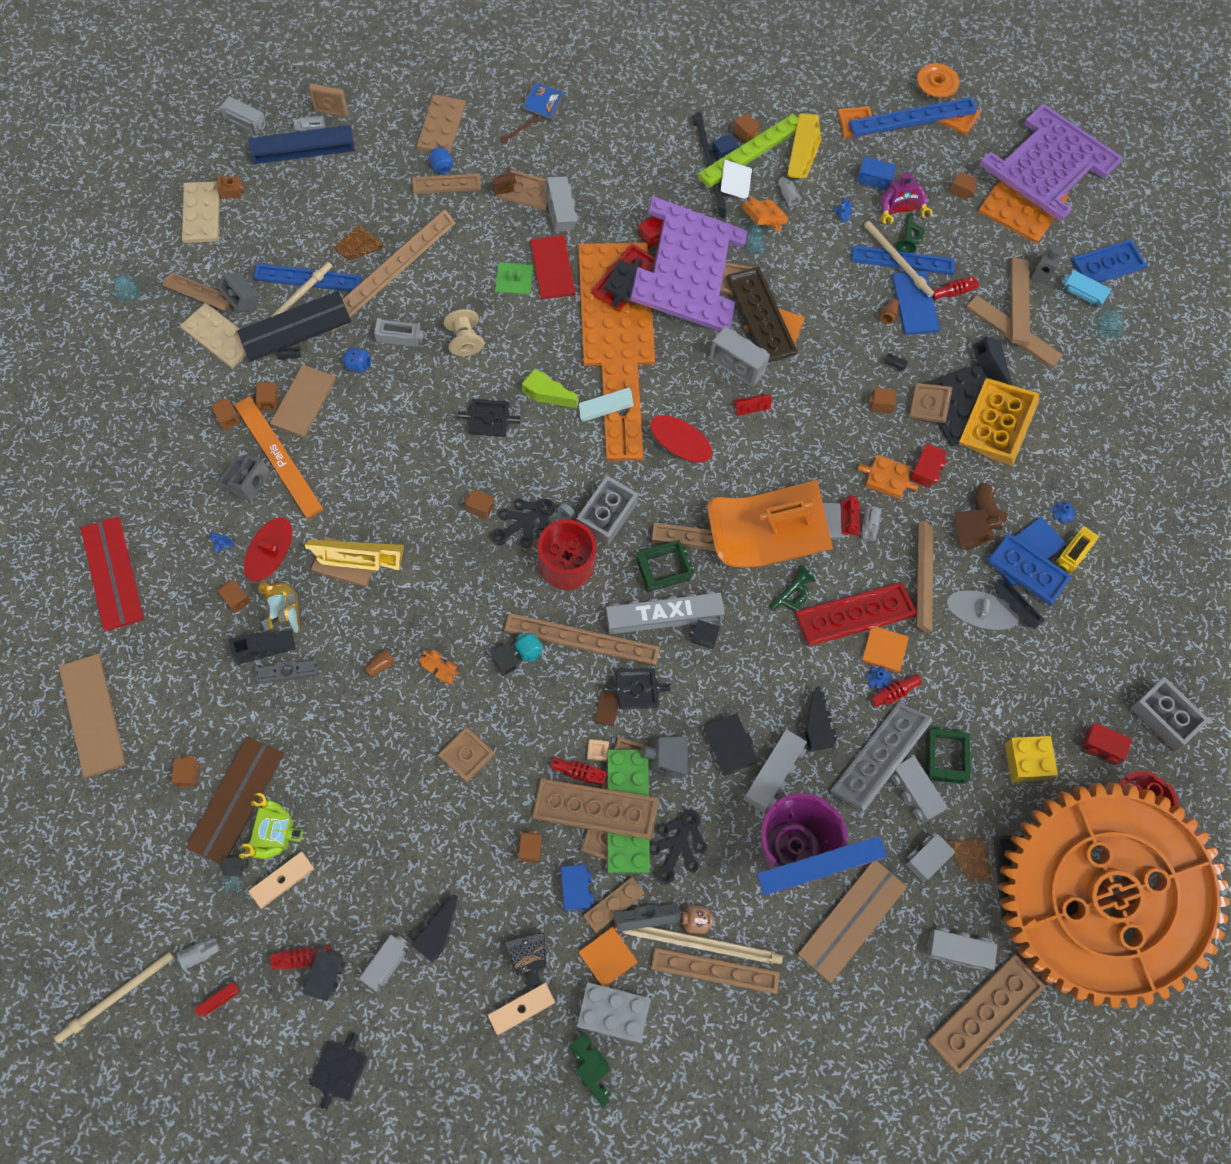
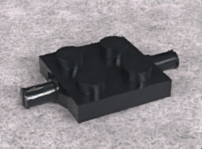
(621, 282)
(489, 417)
(637, 688)
(338, 1071)

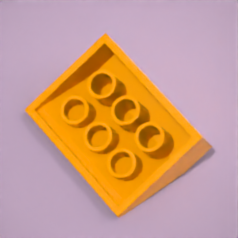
(1000, 421)

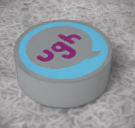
(566, 512)

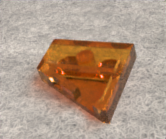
(357, 244)
(972, 859)

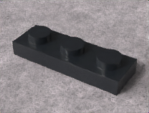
(1018, 604)

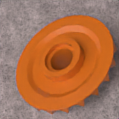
(938, 80)

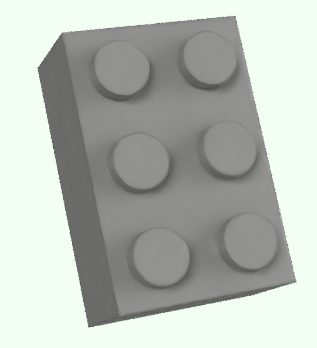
(739, 356)
(608, 509)
(1169, 714)
(613, 1013)

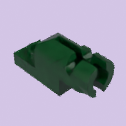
(593, 1068)

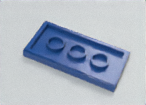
(1110, 262)
(915, 307)
(1041, 539)
(1029, 569)

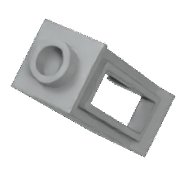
(243, 115)
(411, 339)
(385, 962)

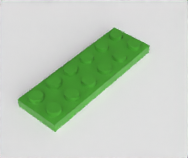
(628, 774)

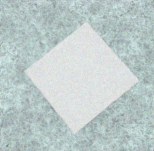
(736, 179)

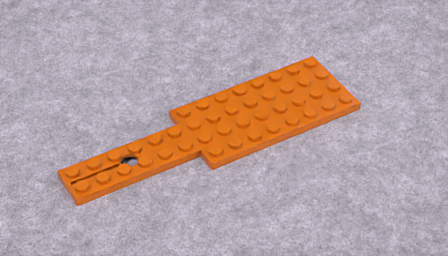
(617, 344)

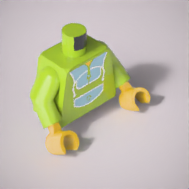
(271, 830)

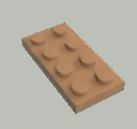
(441, 123)

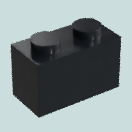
(323, 973)

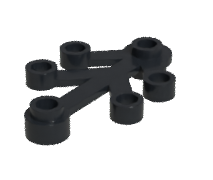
(525, 520)
(680, 843)

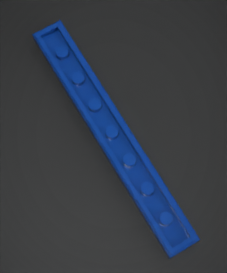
(912, 117)

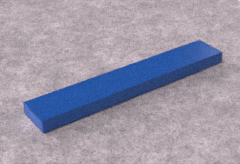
(917, 261)
(300, 276)
(821, 865)

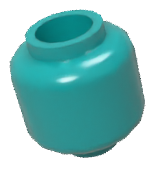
(528, 646)

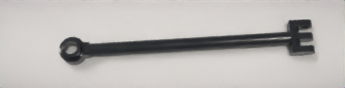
(697, 119)

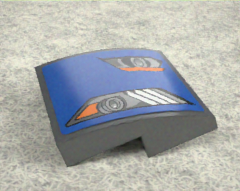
(543, 101)

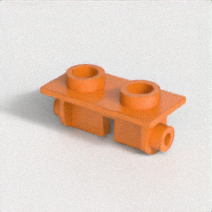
(433, 661)

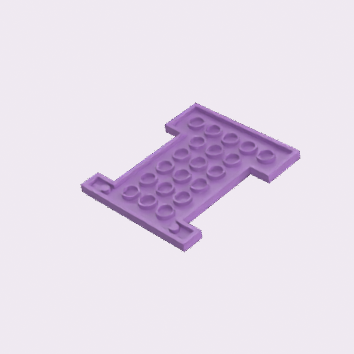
(1052, 161)
(688, 266)

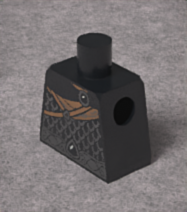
(528, 956)

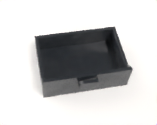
(731, 744)

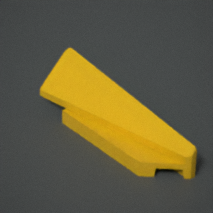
(805, 145)
(356, 554)

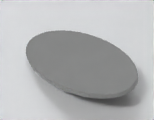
(982, 610)

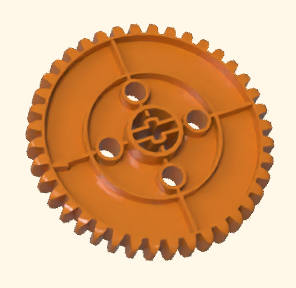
(1088, 948)

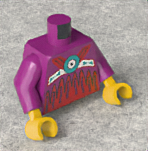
(903, 196)

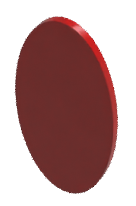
(681, 438)
(268, 549)

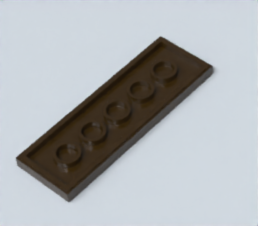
(761, 313)

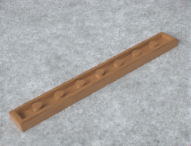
(583, 639)

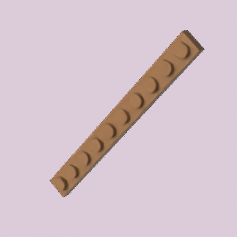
(397, 262)

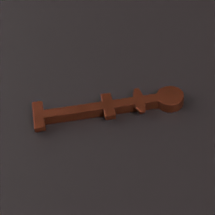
(505, 139)

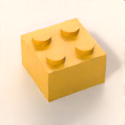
(1031, 759)

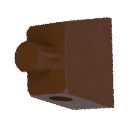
(975, 527)

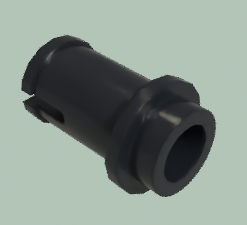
(289, 353)
(896, 362)

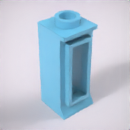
(1086, 288)

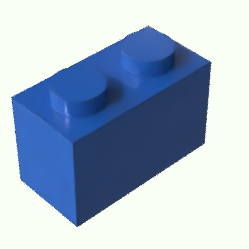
(876, 173)
(575, 888)

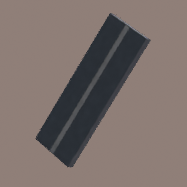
(294, 326)

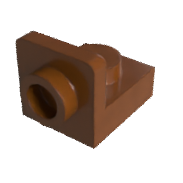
(504, 184)

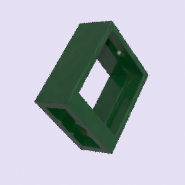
(642, 560)
(943, 774)

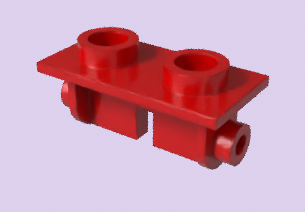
(755, 404)
(850, 516)

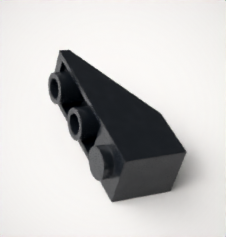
(992, 359)
(261, 645)
(818, 727)
(436, 935)

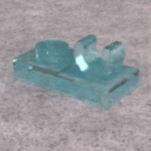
(755, 239)

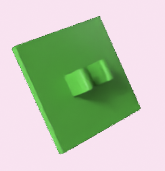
(514, 278)

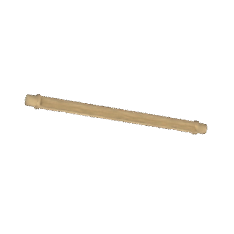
(707, 944)

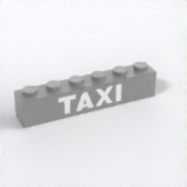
(664, 613)

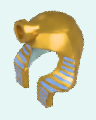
(281, 603)

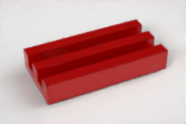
(217, 1000)

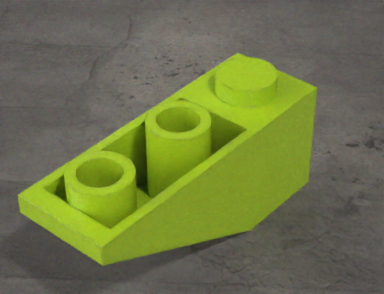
(544, 390)

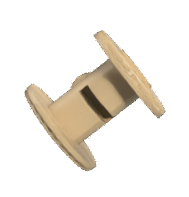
(466, 340)

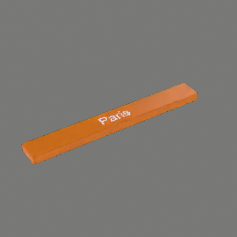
(278, 457)

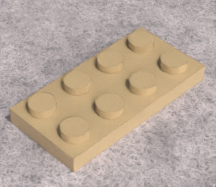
(200, 212)
(215, 334)

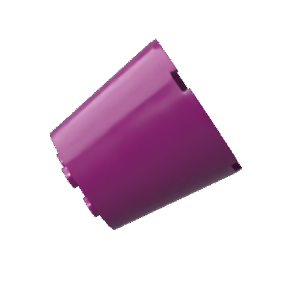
(805, 823)

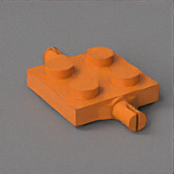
(765, 212)
(888, 477)

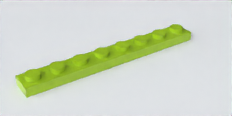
(751, 149)

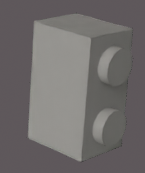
(929, 857)

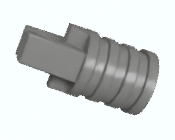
(304, 124)
(789, 192)
(871, 523)
(197, 953)

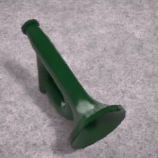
(909, 243)
(804, 576)

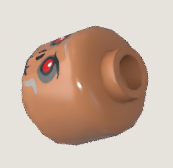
(697, 919)

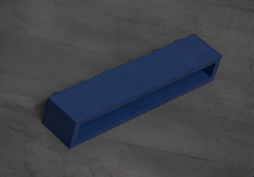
(301, 144)

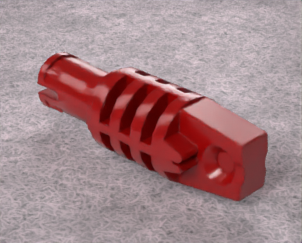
(956, 288)
(895, 691)
(580, 771)
(294, 958)

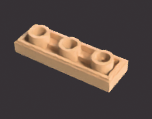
(270, 888)
(508, 1015)

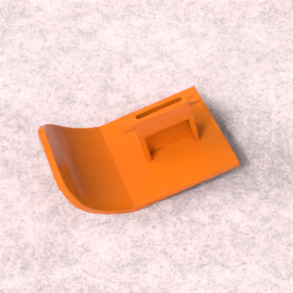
(770, 526)

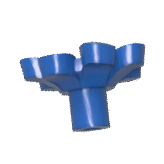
(844, 210)
(1063, 512)
(220, 541)
(878, 678)

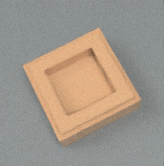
(597, 750)

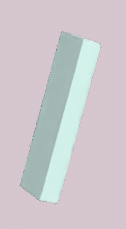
(606, 404)

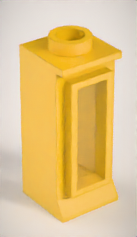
(1068, 564)

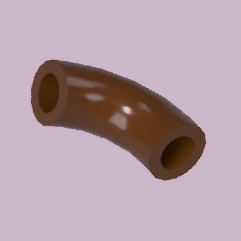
(985, 500)

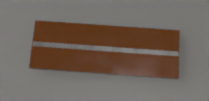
(232, 802)

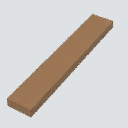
(1019, 301)
(1002, 324)
(925, 577)
(715, 971)

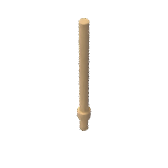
(317, 276)
(920, 282)
(78, 1023)

